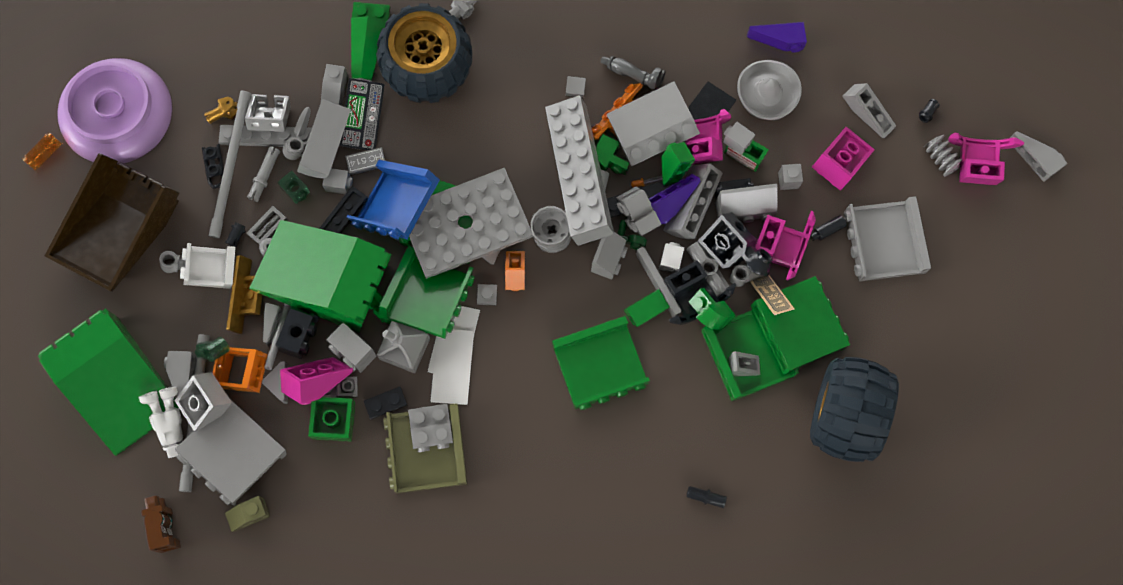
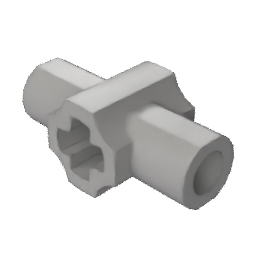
(462, 8)

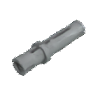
(260, 180)

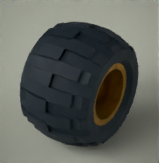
(402, 44)
(854, 409)

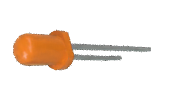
(637, 183)

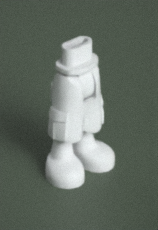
(166, 423)

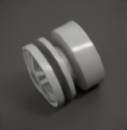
(549, 219)

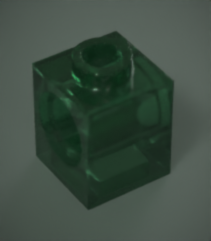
(291, 180)

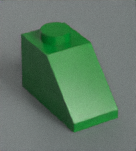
(675, 162)

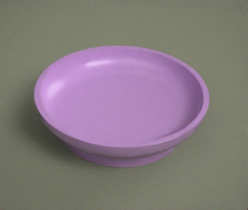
(114, 110)

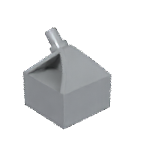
(403, 346)

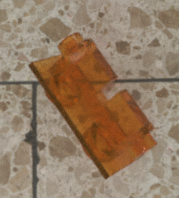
(41, 151)

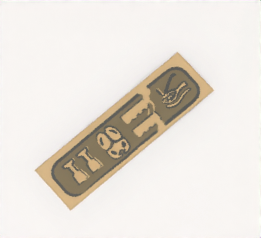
(772, 295)

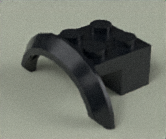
(685, 285)

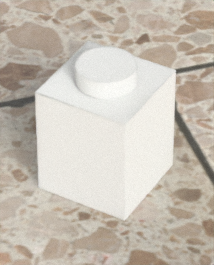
(671, 257)

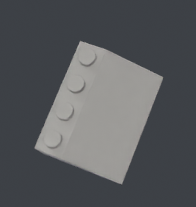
(652, 123)

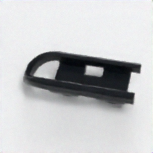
(213, 170)

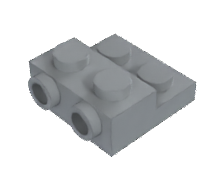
(430, 427)

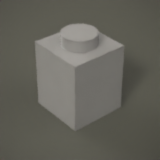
(738, 137)
(790, 176)
(338, 181)

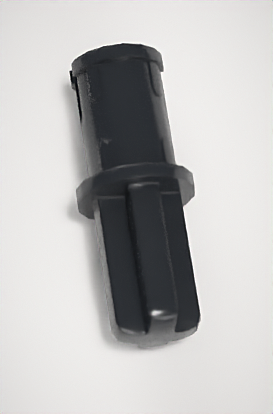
(706, 496)

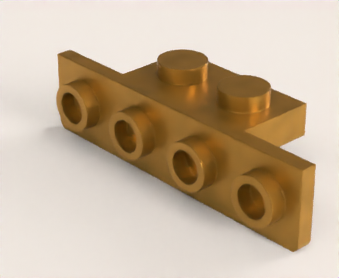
(243, 299)

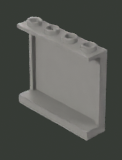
(887, 240)
(230, 453)

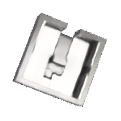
(262, 118)

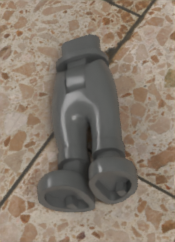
(626, 68)

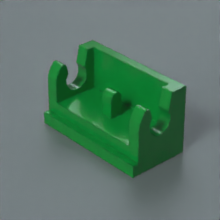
(646, 308)

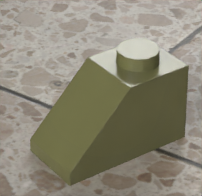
(247, 513)

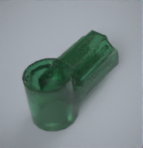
(212, 349)

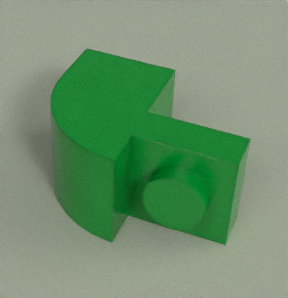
(606, 153)
(709, 312)

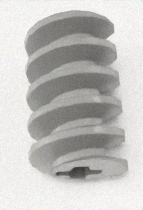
(943, 155)

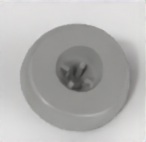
(769, 89)

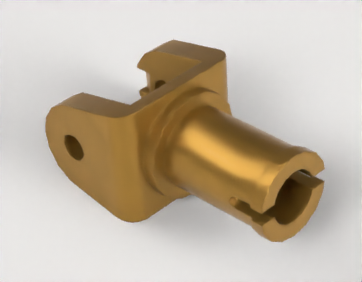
(223, 110)

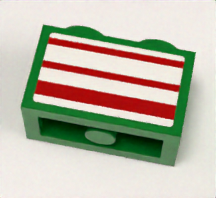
(751, 157)

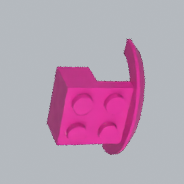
(708, 144)
(981, 158)
(784, 243)

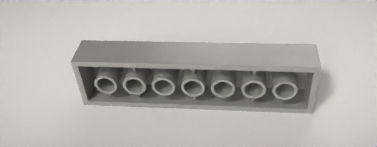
(579, 171)

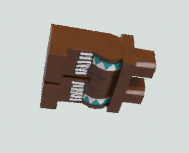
(159, 525)

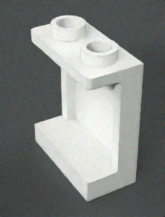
(208, 266)

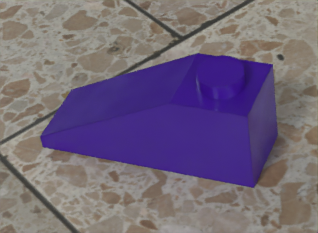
(781, 36)
(670, 201)

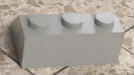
(748, 202)

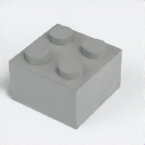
(351, 347)

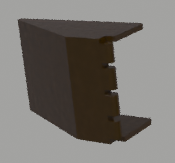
(111, 222)

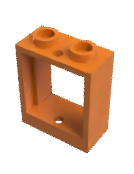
(253, 372)

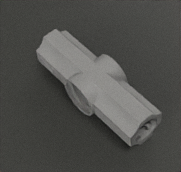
(715, 278)

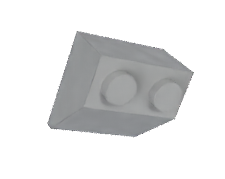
(608, 256)
(202, 400)

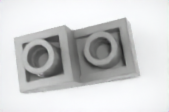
(344, 389)

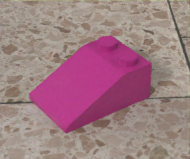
(843, 158)
(313, 379)

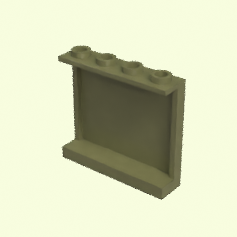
(424, 469)

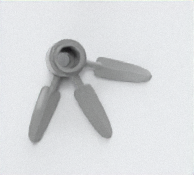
(295, 142)

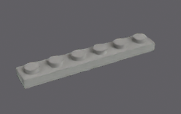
(260, 138)

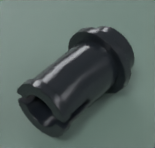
(927, 113)
(235, 234)

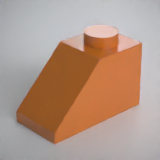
(515, 270)

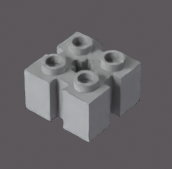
(639, 212)

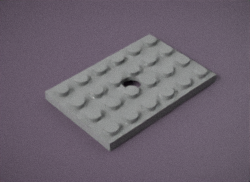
(495, 225)

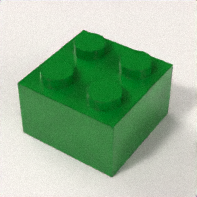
(332, 419)

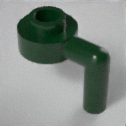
(634, 241)

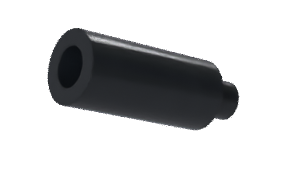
(828, 228)

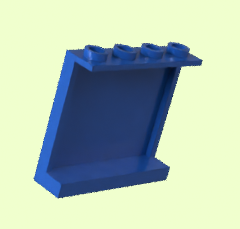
(396, 200)

